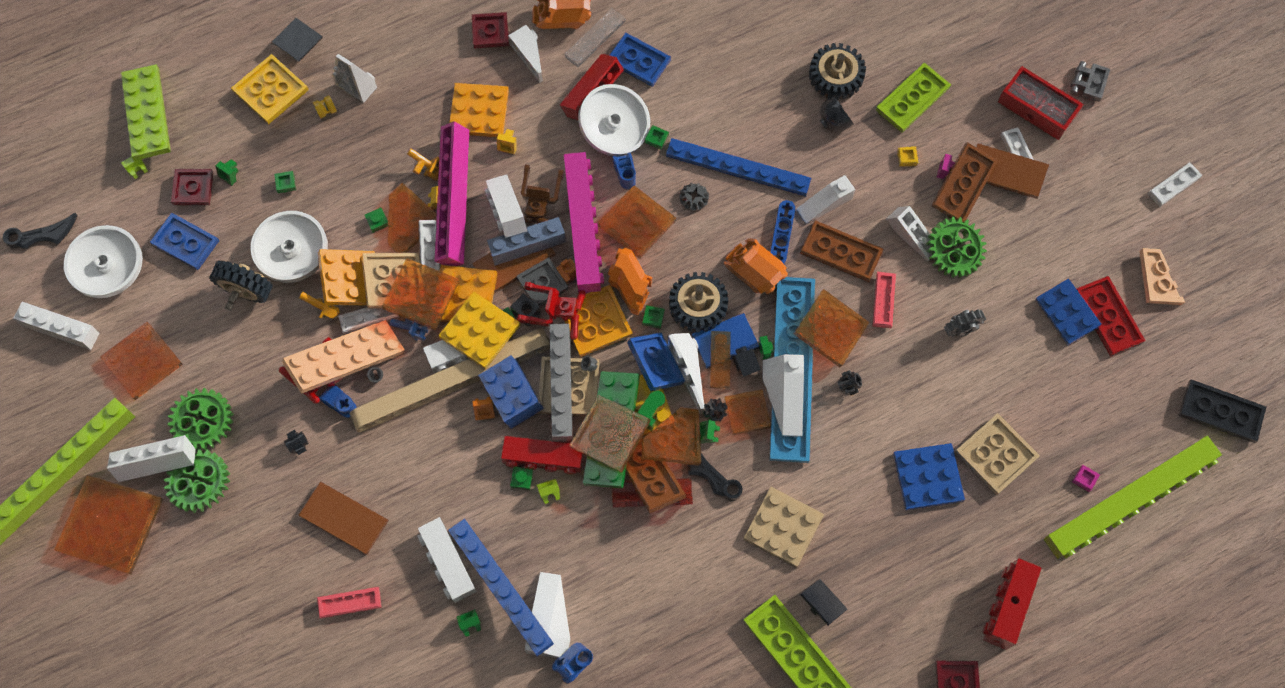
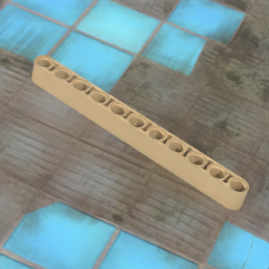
(443, 383)

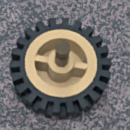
(837, 71)
(240, 283)
(698, 302)

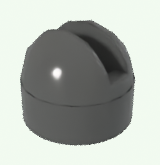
(589, 364)
(371, 376)

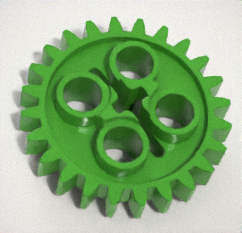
(949, 231)
(207, 403)
(190, 497)

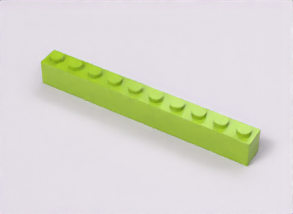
(62, 466)
(1133, 496)

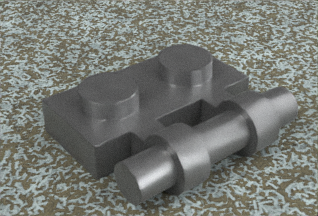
(1095, 83)

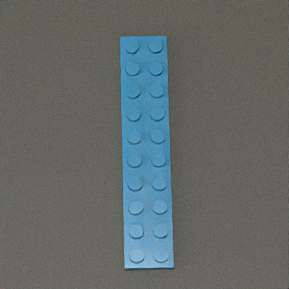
(793, 301)

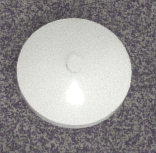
(614, 120)
(288, 246)
(103, 261)

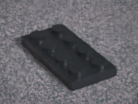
(1222, 411)

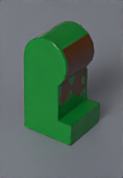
(654, 403)

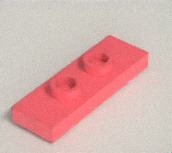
(884, 300)
(349, 602)

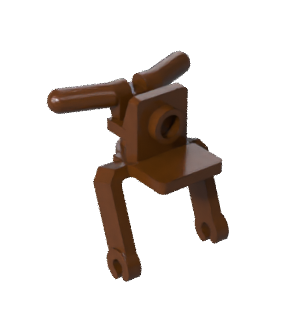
(538, 198)

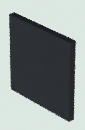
(297, 39)
(823, 602)

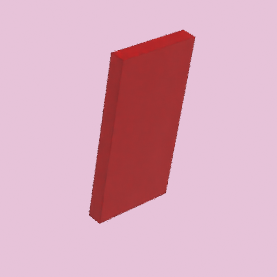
(1118, 327)

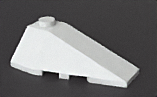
(353, 79)
(686, 356)
(785, 387)
(551, 614)

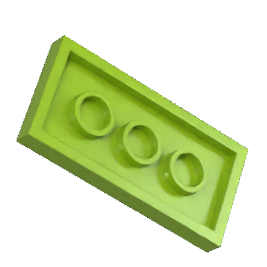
(913, 97)

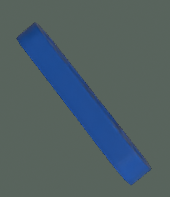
(783, 234)

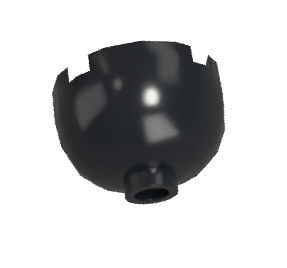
(834, 116)

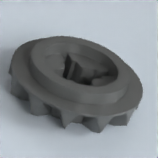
(699, 202)

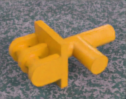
(422, 161)
(327, 310)

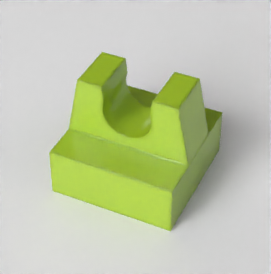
(133, 166)
(547, 488)

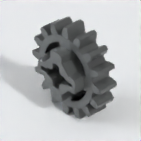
(965, 323)

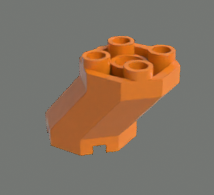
(561, 13)
(755, 266)
(630, 280)

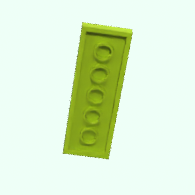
(145, 112)
(792, 647)

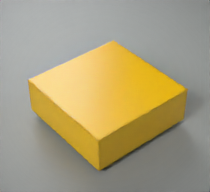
(907, 156)

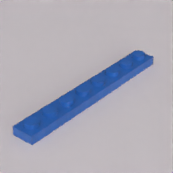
(738, 167)
(501, 587)

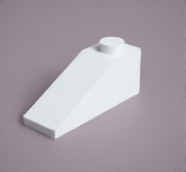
(525, 45)
(827, 199)
(910, 229)

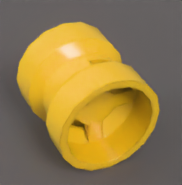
(320, 108)

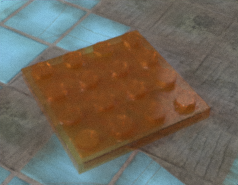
(108, 524)

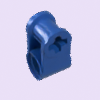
(625, 168)
(336, 400)
(572, 663)

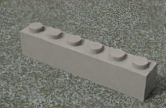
(561, 383)

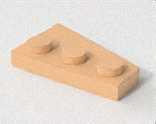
(1157, 280)

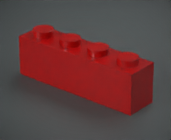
(602, 72)
(541, 454)

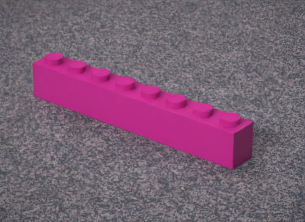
(452, 195)
(582, 224)

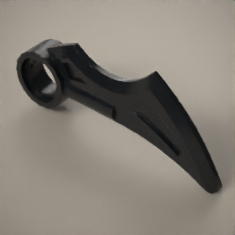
(53, 233)
(717, 481)

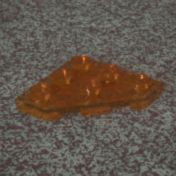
(404, 218)
(675, 439)

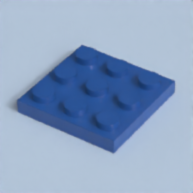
(928, 476)

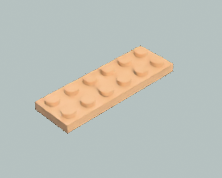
(343, 356)

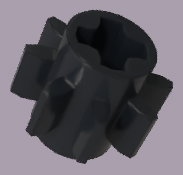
(850, 382)
(715, 409)
(296, 442)

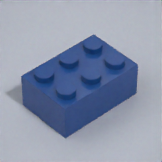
(511, 391)

